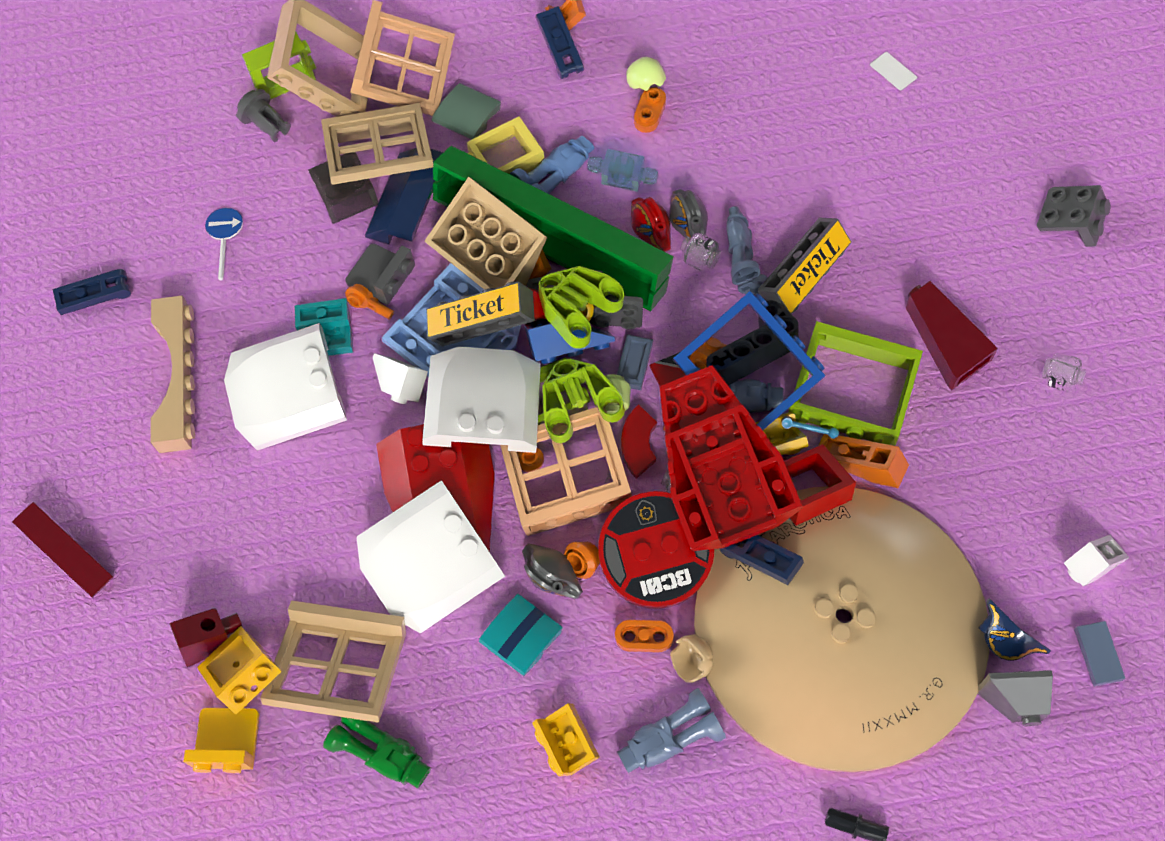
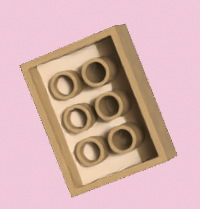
(486, 238)

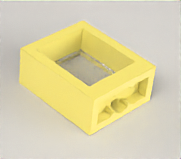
(508, 147)

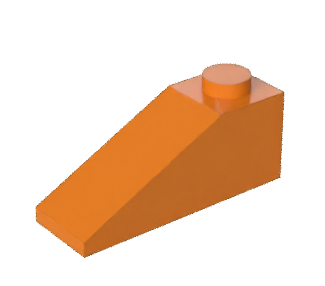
(868, 460)

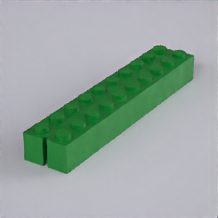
(571, 234)

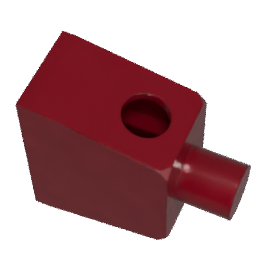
(202, 634)

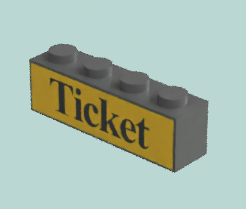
(806, 264)
(480, 314)

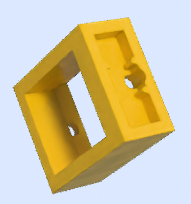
(251, 668)

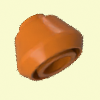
(583, 558)

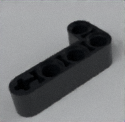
(753, 349)

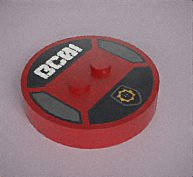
(649, 554)

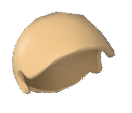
(687, 658)

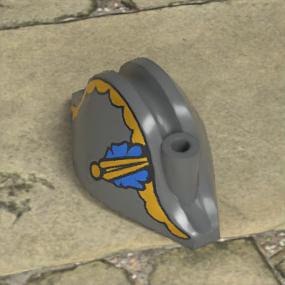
(688, 213)
(551, 571)

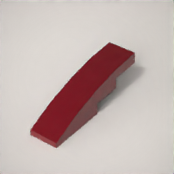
(62, 549)

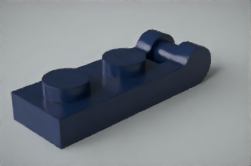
(559, 41)
(91, 291)
(766, 558)

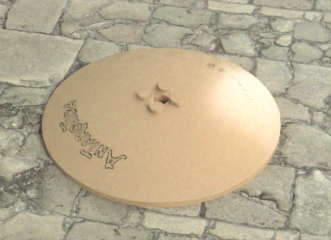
(859, 688)

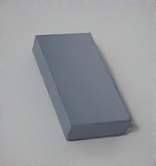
(635, 360)
(1099, 653)

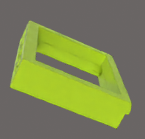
(869, 348)

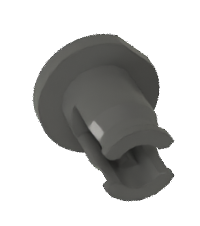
(255, 108)

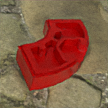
(636, 439)

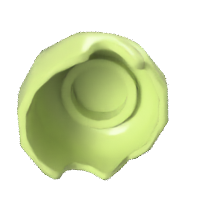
(644, 73)

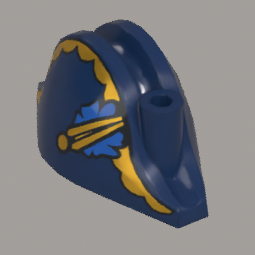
(1006, 638)

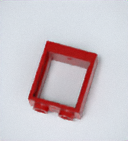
(838, 480)

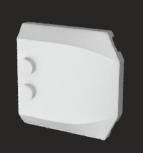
(283, 388)
(482, 399)
(426, 559)

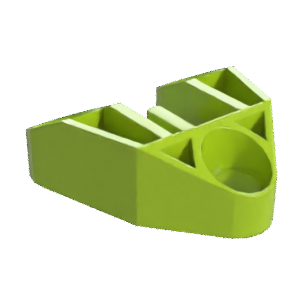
(571, 294)
(599, 386)

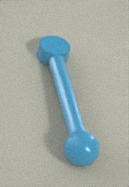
(788, 423)

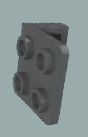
(1075, 209)
(382, 271)
(628, 317)

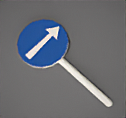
(221, 226)

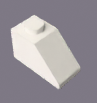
(399, 378)
(1095, 560)

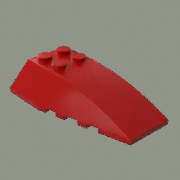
(721, 464)
(464, 468)

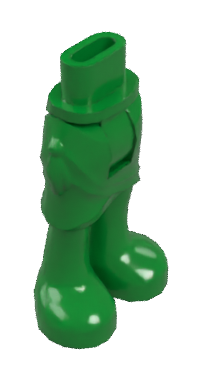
(392, 757)

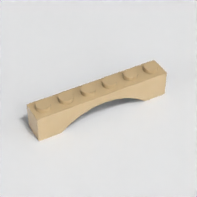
(172, 420)

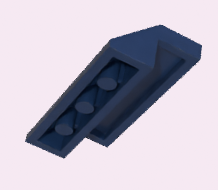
(402, 203)

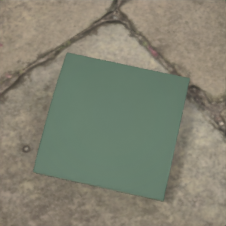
(466, 111)

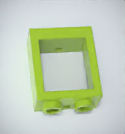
(260, 59)

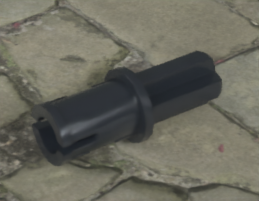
(856, 825)

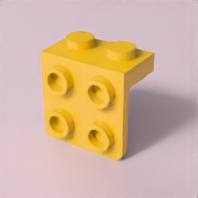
(224, 740)

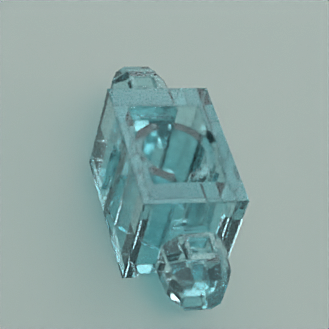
(622, 170)

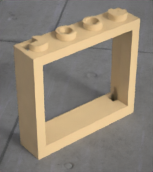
(327, 28)

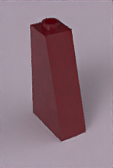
(948, 334)

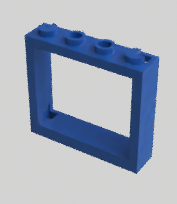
(778, 327)

